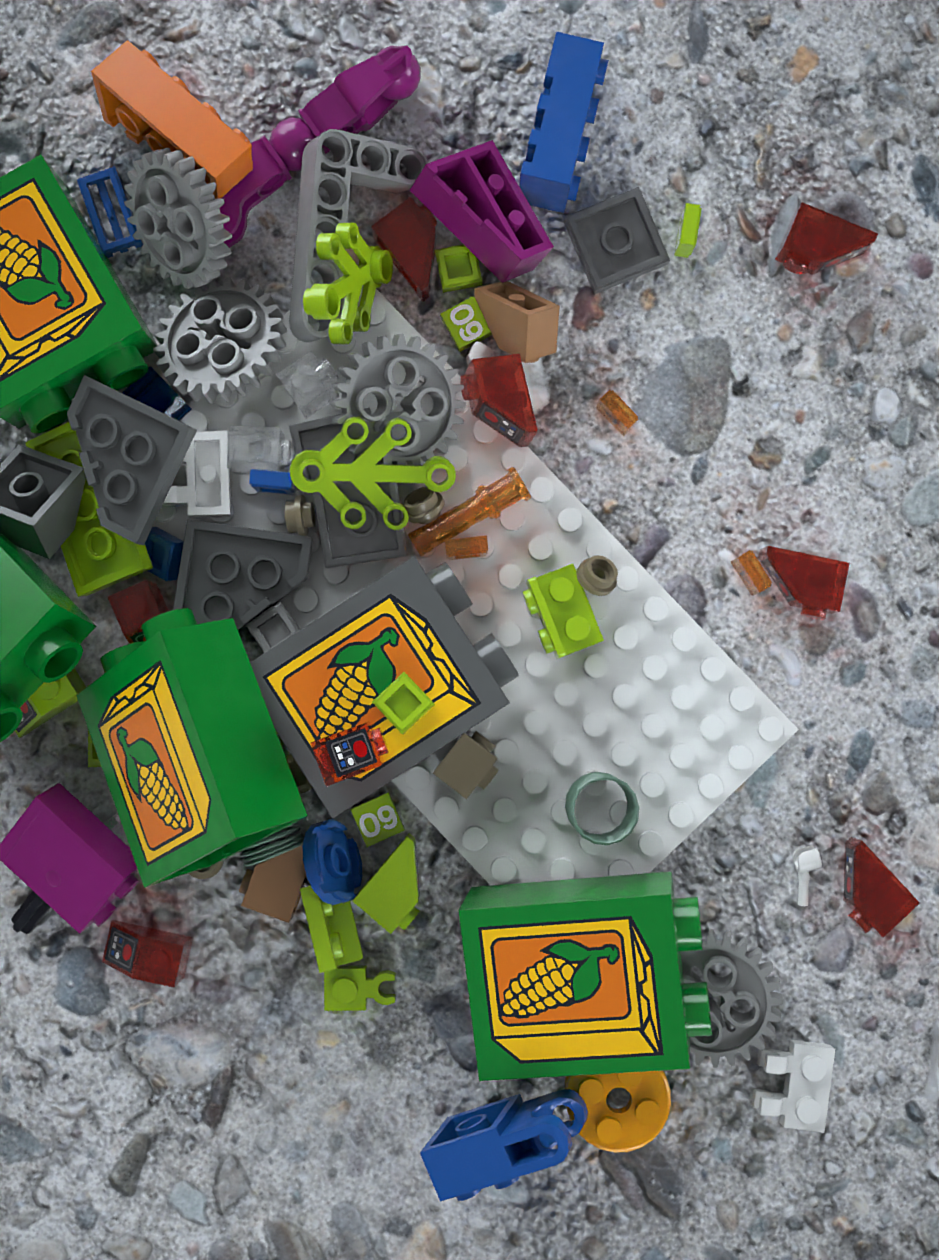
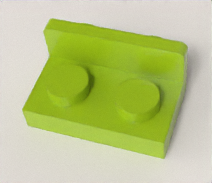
(563, 612)
(331, 931)

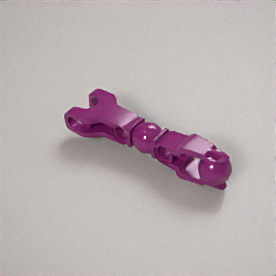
(349, 104)

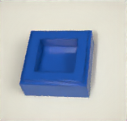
(272, 482)
(164, 553)

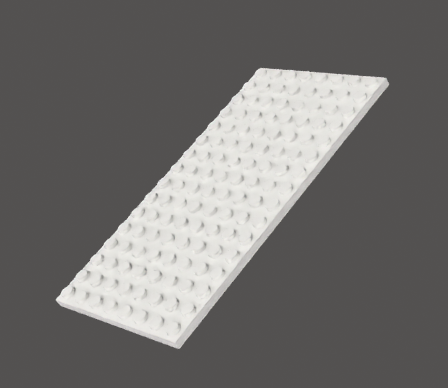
(643, 704)

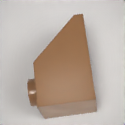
(519, 320)
(275, 885)

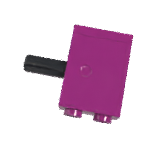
(67, 862)

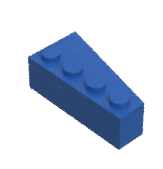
(560, 122)

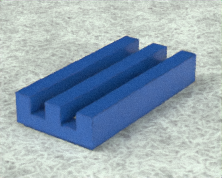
(121, 243)

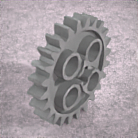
(177, 218)
(220, 340)
(374, 375)
(746, 981)

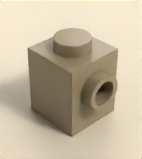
(468, 764)

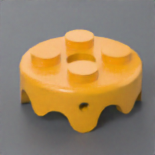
(628, 1126)

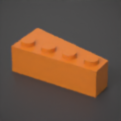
(166, 115)

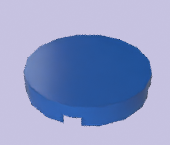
(331, 862)

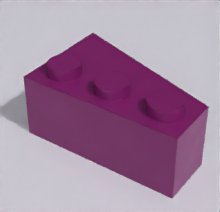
(484, 209)

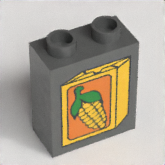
(346, 658)

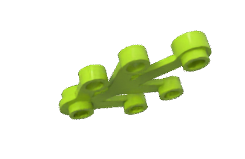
(374, 269)
(365, 472)

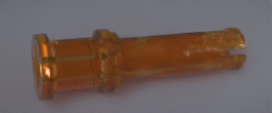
(486, 503)

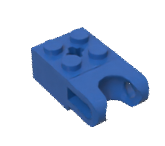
(500, 1143)

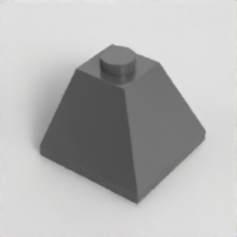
(39, 500)

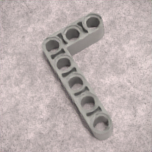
(336, 180)

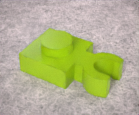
(350, 987)

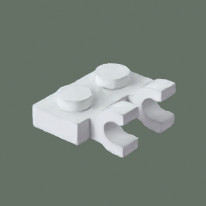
(207, 477)
(805, 1086)

